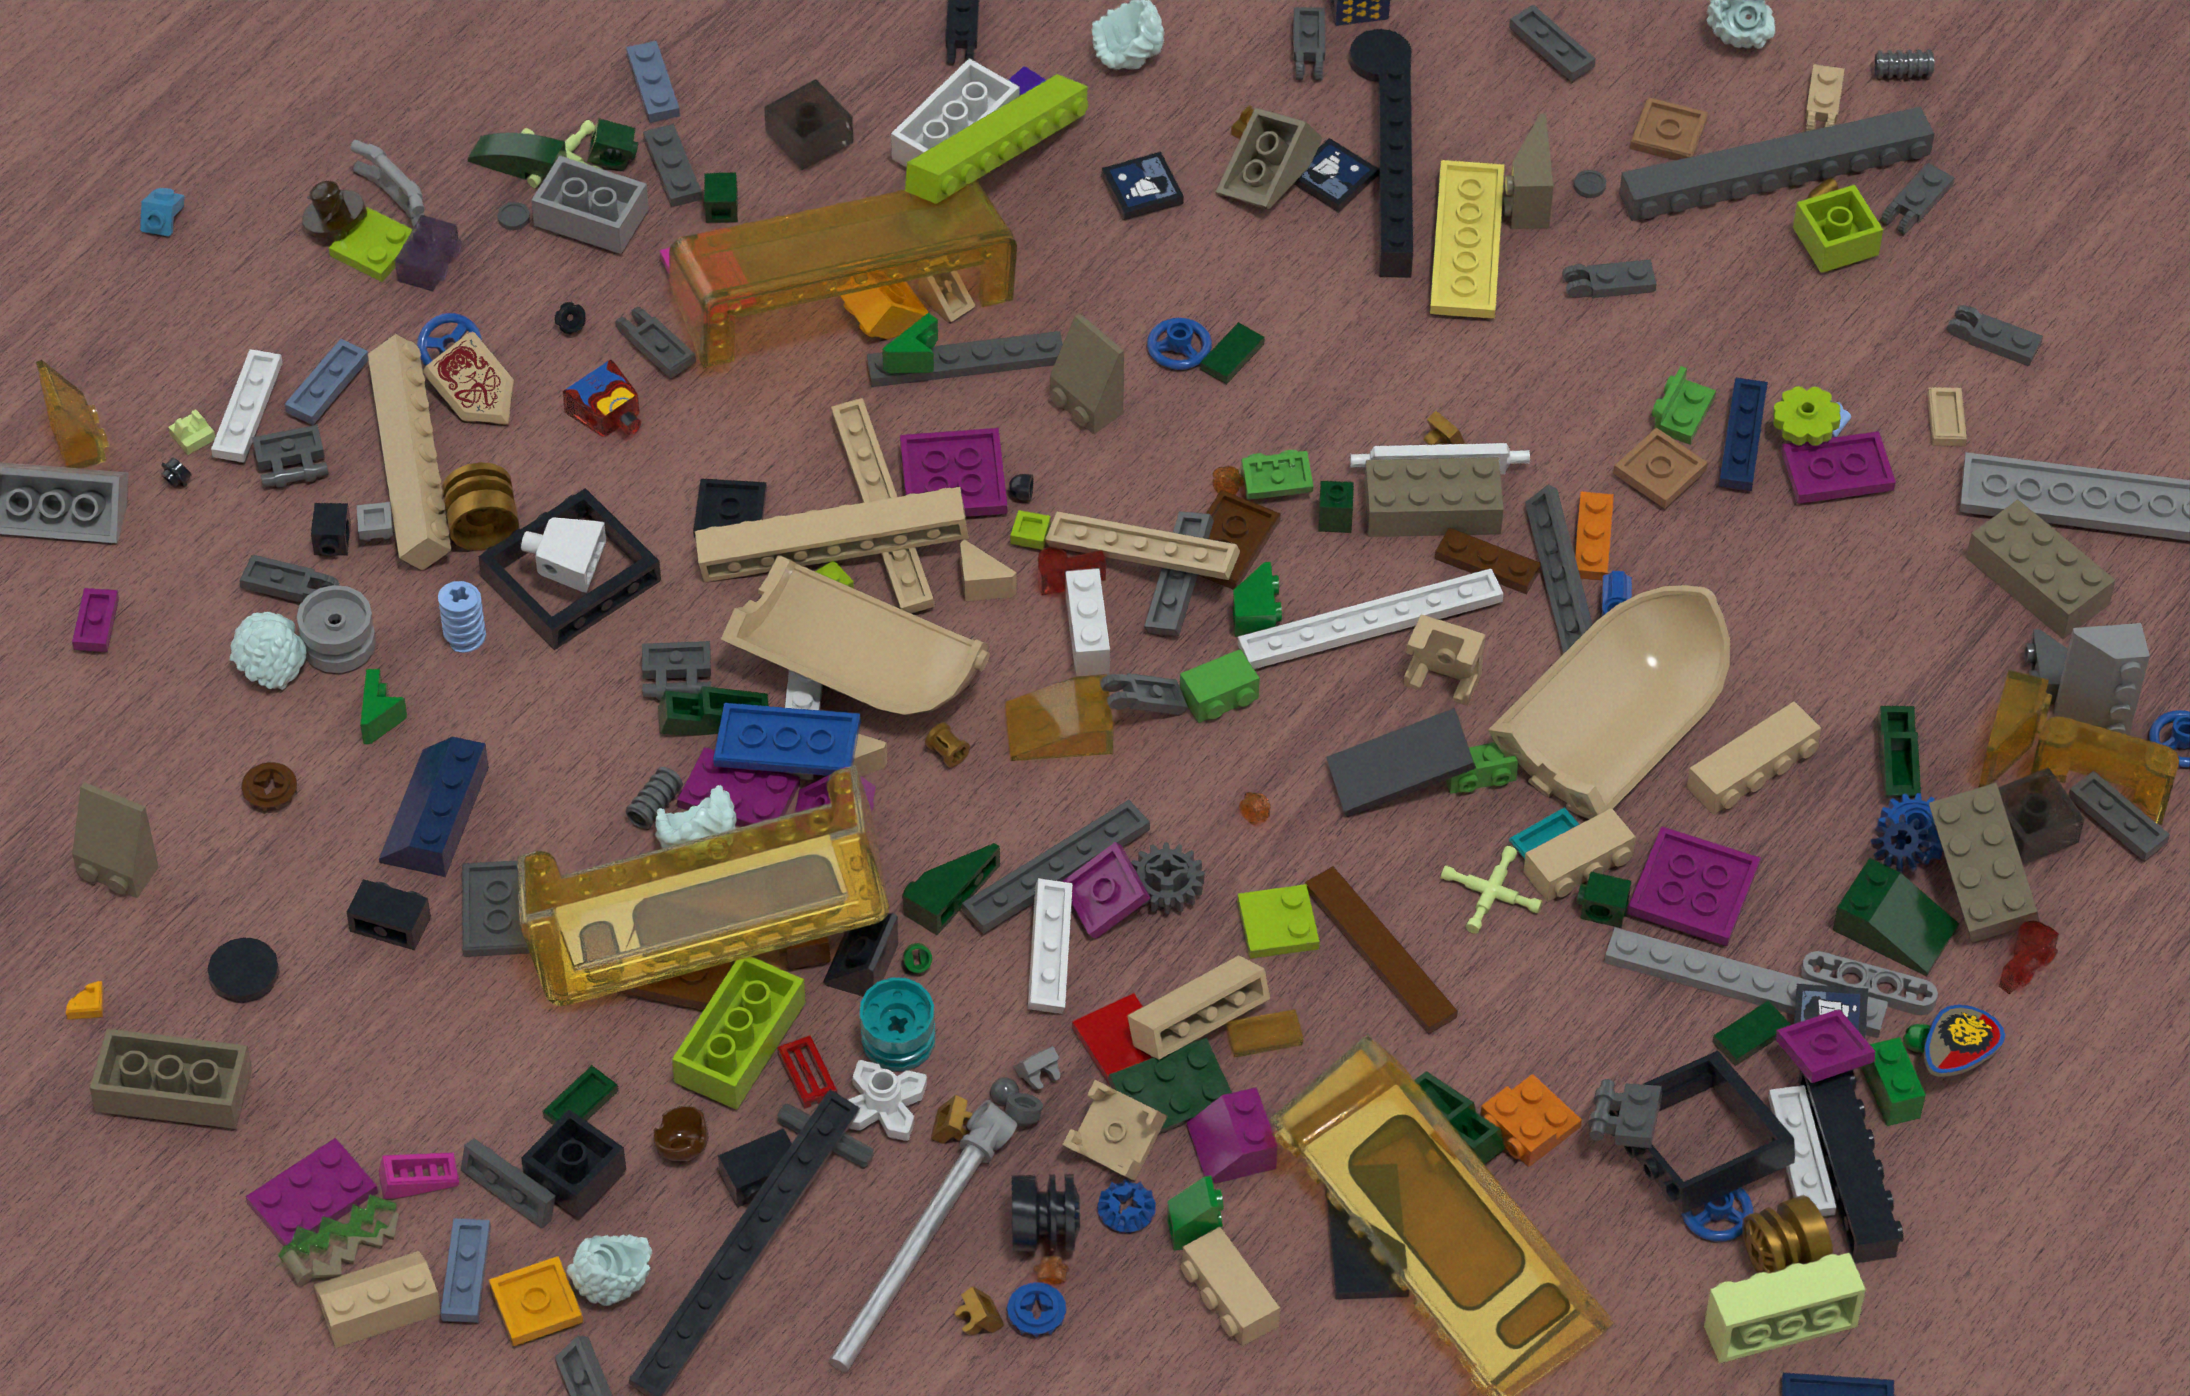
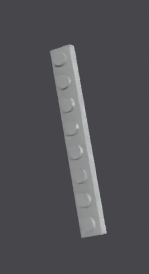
(1717, 974)

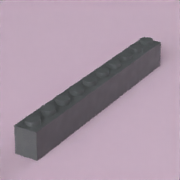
(1776, 163)

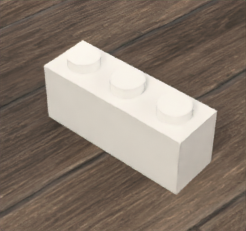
(1087, 622)

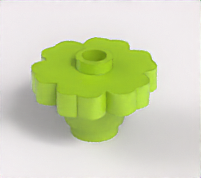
(1806, 415)

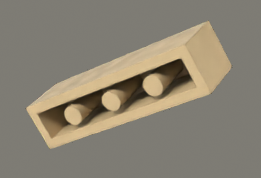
(1754, 758)
(1198, 1007)

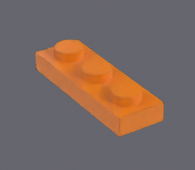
(1593, 534)

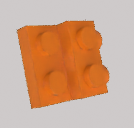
(1530, 1119)

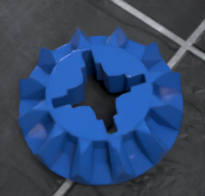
(1132, 1218)
(1022, 1302)

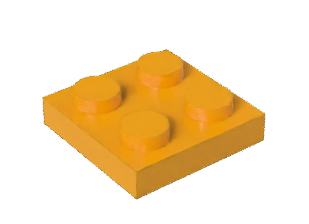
(535, 1301)

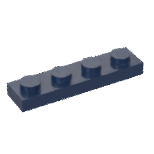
(1743, 434)

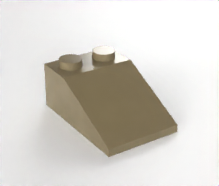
(1268, 158)
(1531, 181)
(1089, 376)
(113, 841)

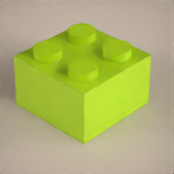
(1837, 228)

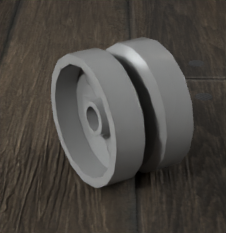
(336, 628)

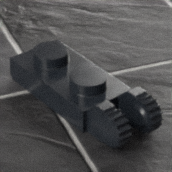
(962, 28)

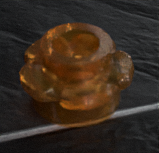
(1220, 481)
(1255, 807)
(1051, 1270)

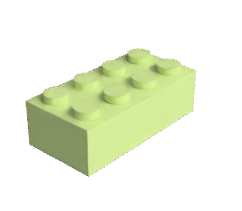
(1784, 1307)

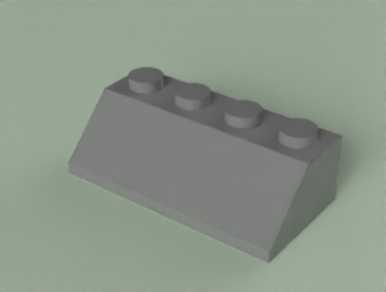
(62, 502)
(2103, 676)

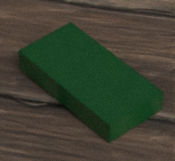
(1232, 353)
(1750, 1033)
(583, 1096)

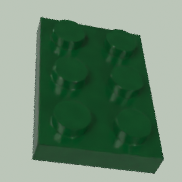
(1176, 1084)

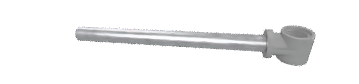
(989, 1131)

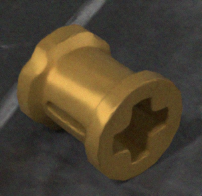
(947, 744)

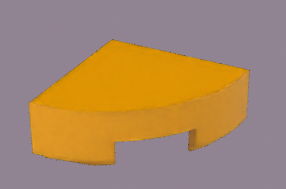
(87, 1002)

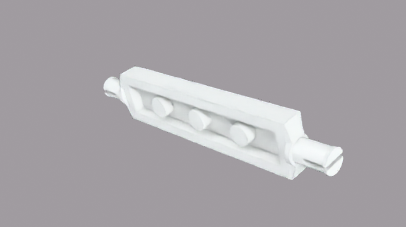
(1499, 450)

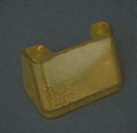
(2113, 756)

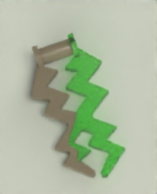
(352, 1232)

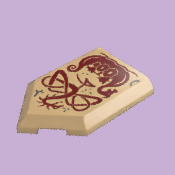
(472, 381)

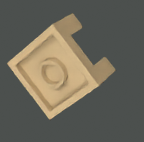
(1446, 651)
(1116, 1131)

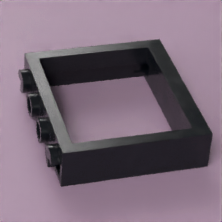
(590, 607)
(1691, 1079)

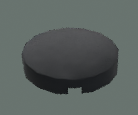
(1375, 46)
(243, 969)

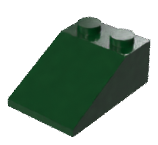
(1894, 918)

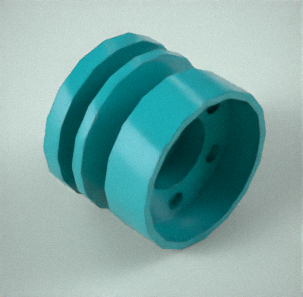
(897, 1024)

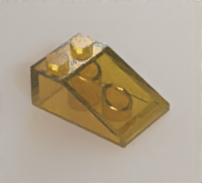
(71, 420)
(1061, 721)
(2015, 723)

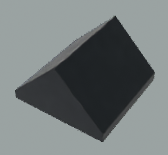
(863, 956)

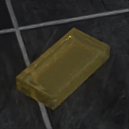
(1264, 1033)

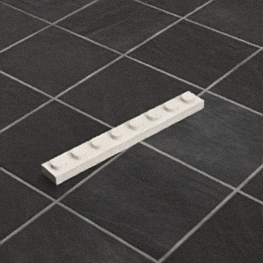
(1370, 619)

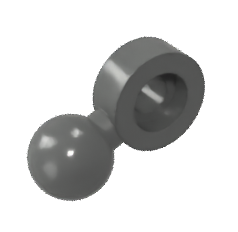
(1019, 1106)

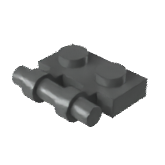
(290, 448)
(675, 661)
(1637, 1114)

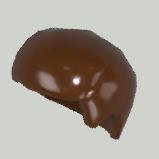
(681, 1134)

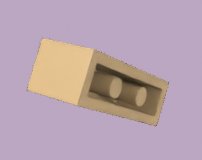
(1570, 857)
(1230, 1287)

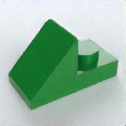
(912, 348)
(378, 710)

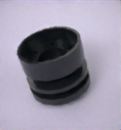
(1044, 1213)

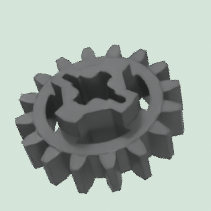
(1170, 877)

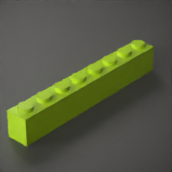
(996, 138)

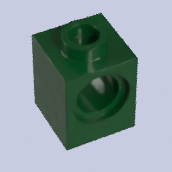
(612, 145)
(721, 197)
(1336, 506)
(1604, 899)

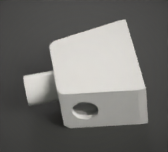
(567, 550)

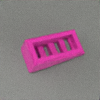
(408, 1186)

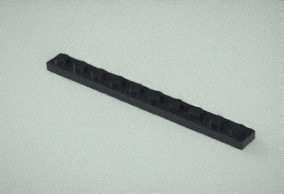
(744, 1245)

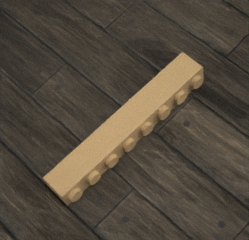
(409, 452)
(832, 534)

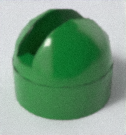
(924, 954)
(1916, 1037)

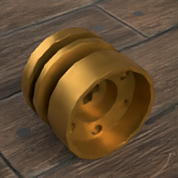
(480, 505)
(1786, 1236)

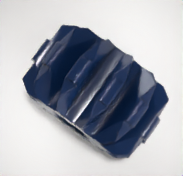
(1914, 844)

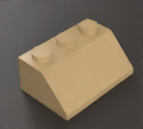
(378, 1299)

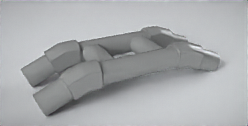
(407, 192)

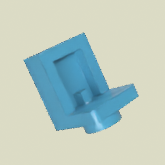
(159, 211)

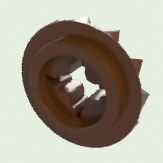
(260, 777)

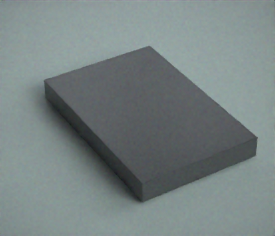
(491, 909)

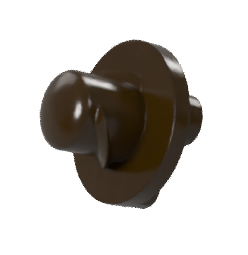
(332, 211)

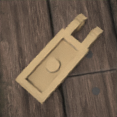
(1824, 96)

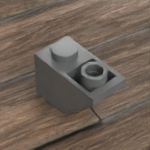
(2046, 660)

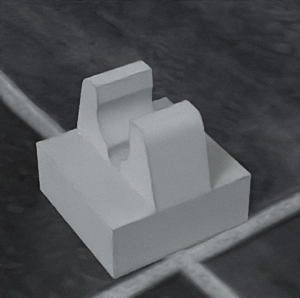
(374, 521)
(1030, 1067)

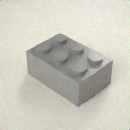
(590, 204)

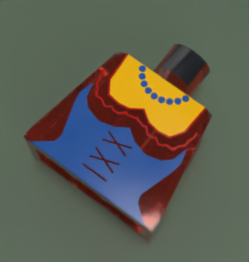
(604, 401)

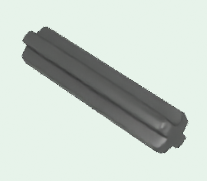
(847, 1147)

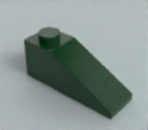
(942, 890)

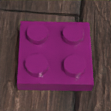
(1106, 890)
(1825, 1046)

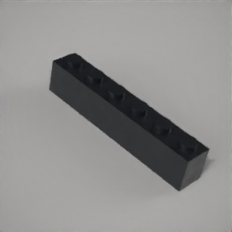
(1852, 1168)

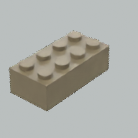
(1432, 496)
(2040, 568)
(1984, 862)
(171, 1078)

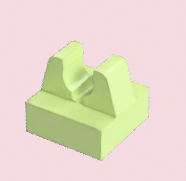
(192, 432)

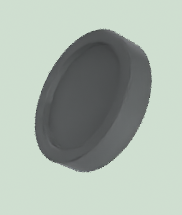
(1590, 184)
(513, 216)

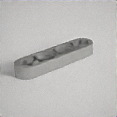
(1871, 977)

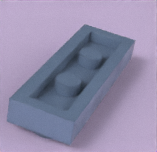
(653, 81)
(326, 381)
(465, 1270)

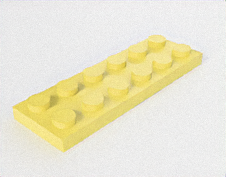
(1467, 239)

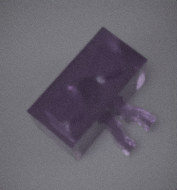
(427, 253)

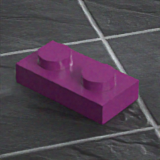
(95, 620)

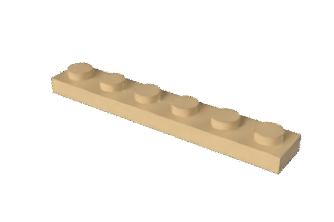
(1143, 545)

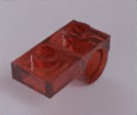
(1054, 563)
(2029, 956)

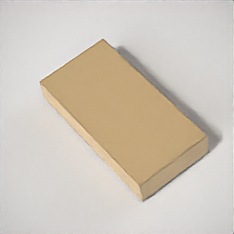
(1946, 416)

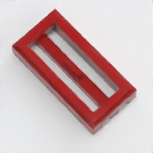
(817, 1094)

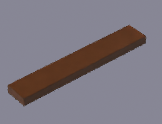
(1381, 950)

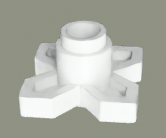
(886, 1098)

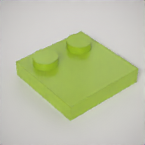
(372, 245)
(1278, 921)

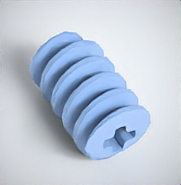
(462, 616)

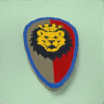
(1961, 1040)

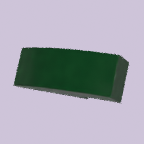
(517, 153)
(701, 712)
(1898, 751)
(1460, 1111)

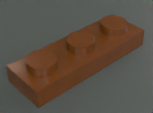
(1478, 555)

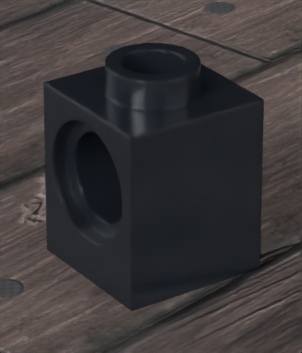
(331, 529)

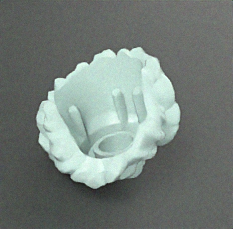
(1731, 24)
(1128, 35)
(268, 649)
(708, 818)
(610, 1267)

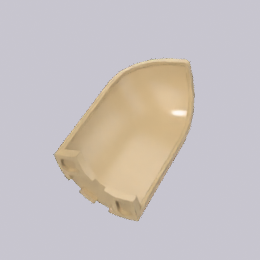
(854, 642)
(1619, 698)

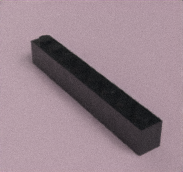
(1395, 169)

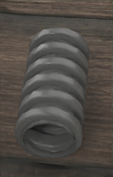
(1904, 63)
(654, 795)

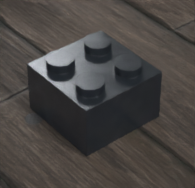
(575, 1163)

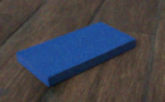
(786, 739)

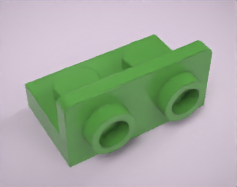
(1682, 407)
(1276, 474)
(1490, 770)

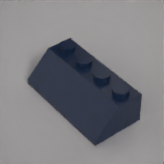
(436, 806)

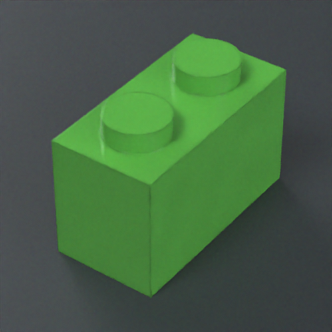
(1219, 686)

